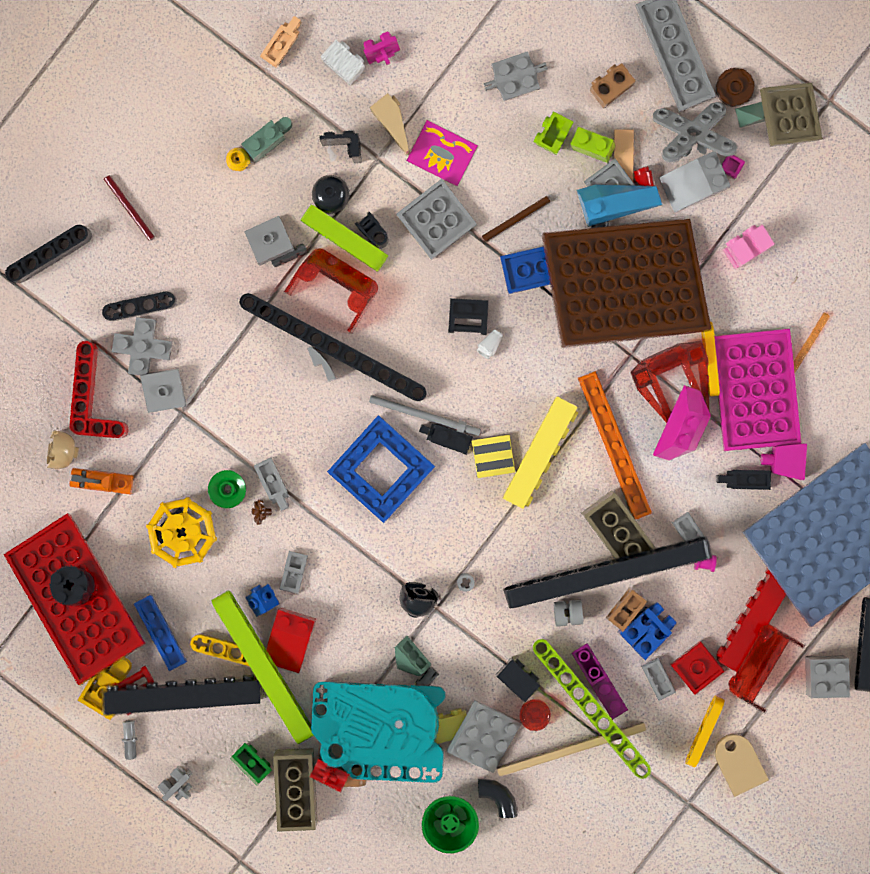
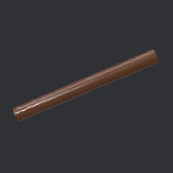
(516, 218)

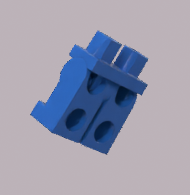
(647, 631)

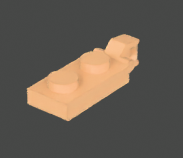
(281, 42)

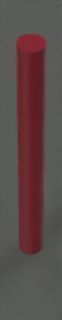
(129, 208)

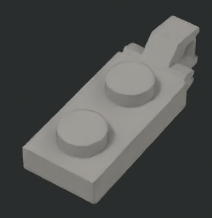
(272, 482)

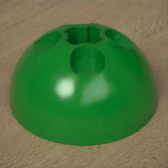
(447, 834)

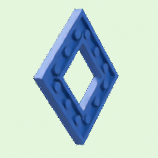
(344, 469)

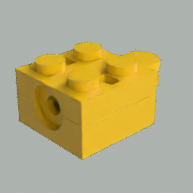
(92, 693)

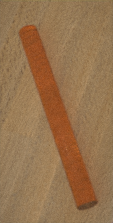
(810, 341)

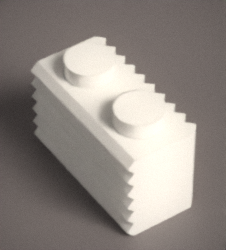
(343, 61)

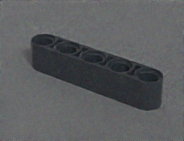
(39, 254)
(862, 671)

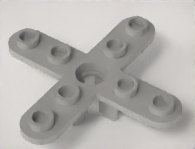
(702, 125)

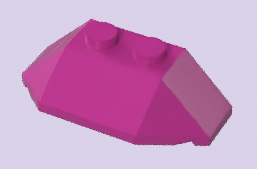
(684, 425)

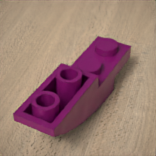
(599, 681)

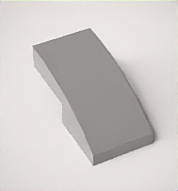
(318, 359)
(293, 572)

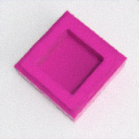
(732, 166)

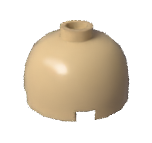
(61, 450)

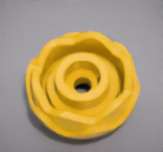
(243, 156)

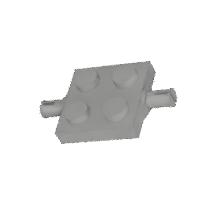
(515, 76)

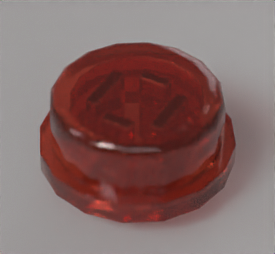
(534, 715)

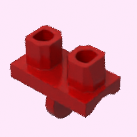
(329, 775)

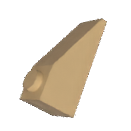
(389, 115)

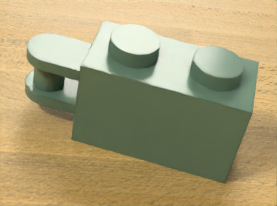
(267, 138)

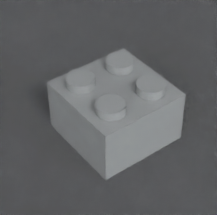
(827, 676)

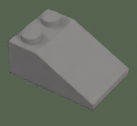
(694, 181)

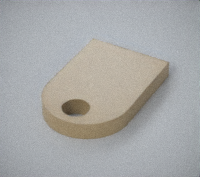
(740, 765)

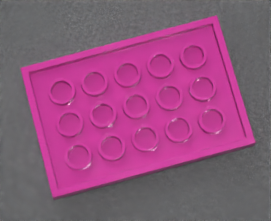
(757, 390)

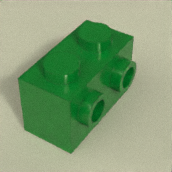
(251, 764)

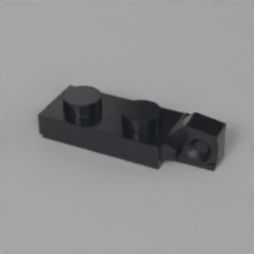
(447, 437)
(746, 479)

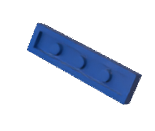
(160, 632)

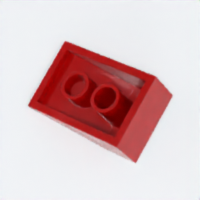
(290, 639)

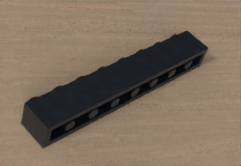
(180, 695)

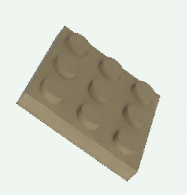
(791, 114)

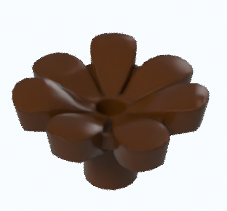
(260, 512)

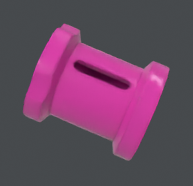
(709, 564)

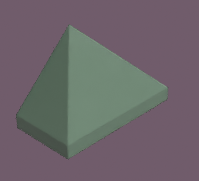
(750, 114)
(410, 658)

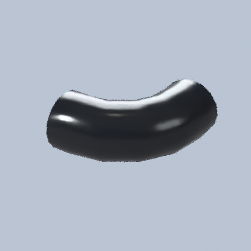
(500, 795)

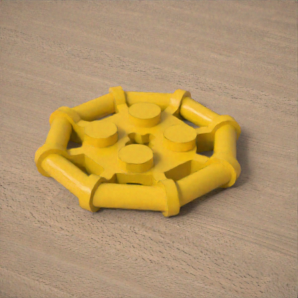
(170, 534)

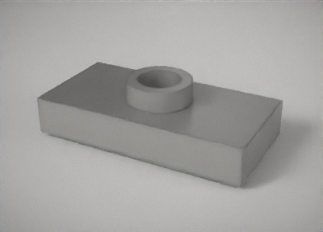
(687, 527)
(658, 679)

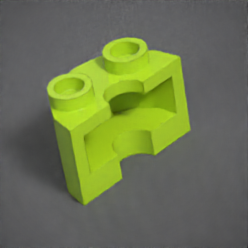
(554, 132)

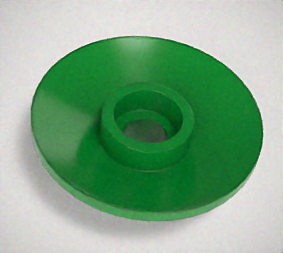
(217, 491)

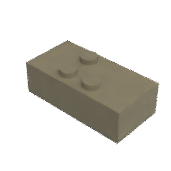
(616, 526)
(295, 790)

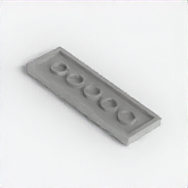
(675, 52)

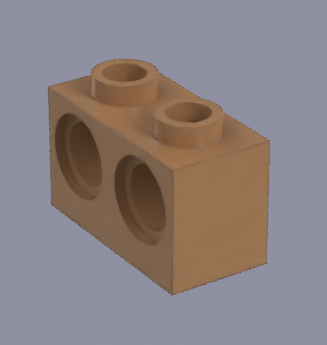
(615, 88)
(626, 609)

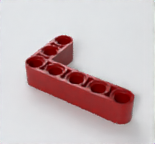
(87, 397)

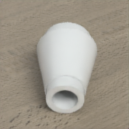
(489, 345)

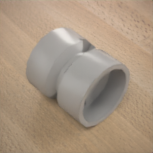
(575, 613)

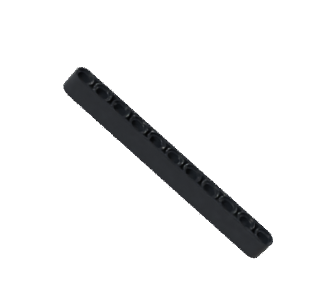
(326, 340)
(608, 572)

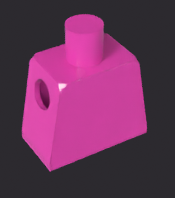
(787, 460)

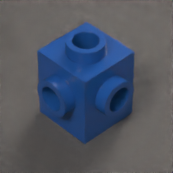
(262, 599)

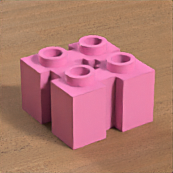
(746, 248)

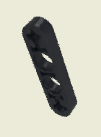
(139, 306)

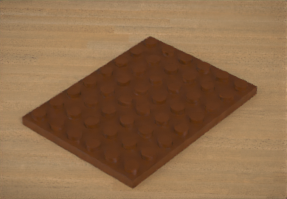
(625, 282)

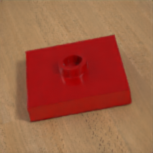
(697, 667)

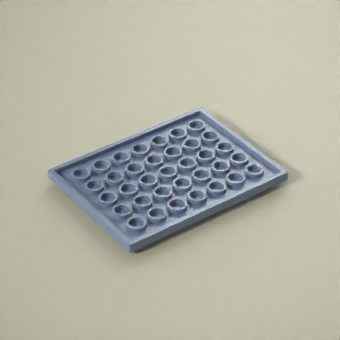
(820, 538)

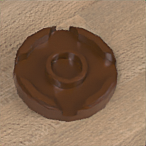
(735, 87)

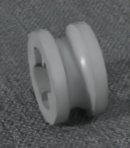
(471, 583)

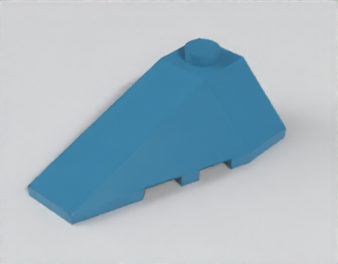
(611, 202)

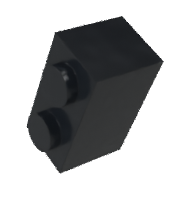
(518, 679)

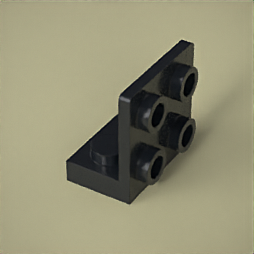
(347, 138)

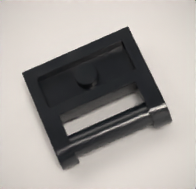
(468, 310)

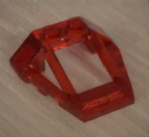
(680, 354)

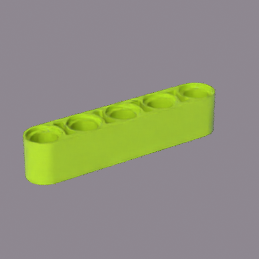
(344, 238)

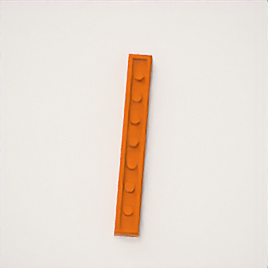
(614, 445)

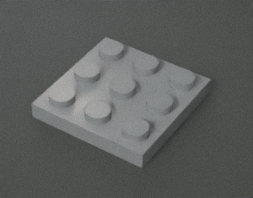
(436, 219)
(484, 736)

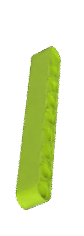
(263, 666)
(600, 712)

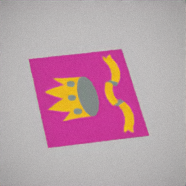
(441, 153)

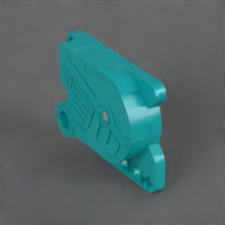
(381, 728)

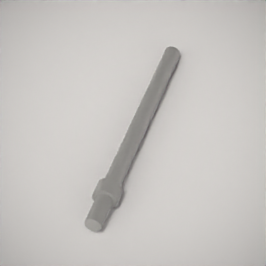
(460, 426)

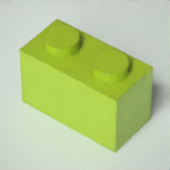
(593, 144)

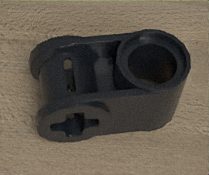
(370, 228)

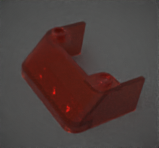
(361, 286)
(759, 664)

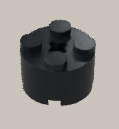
(61, 586)

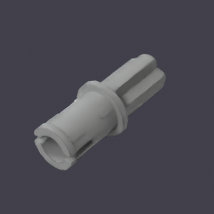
(129, 739)

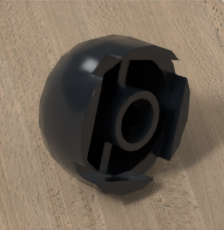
(330, 194)
(417, 600)

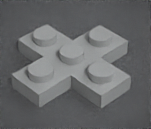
(142, 346)

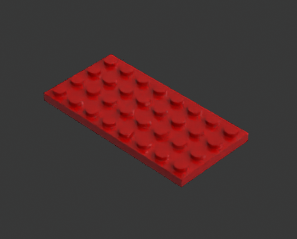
(85, 635)

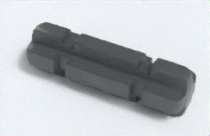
(300, 250)

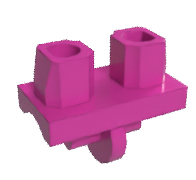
(381, 51)

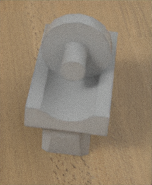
(181, 777)

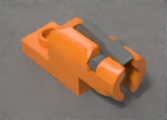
(101, 481)

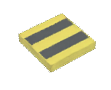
(493, 456)

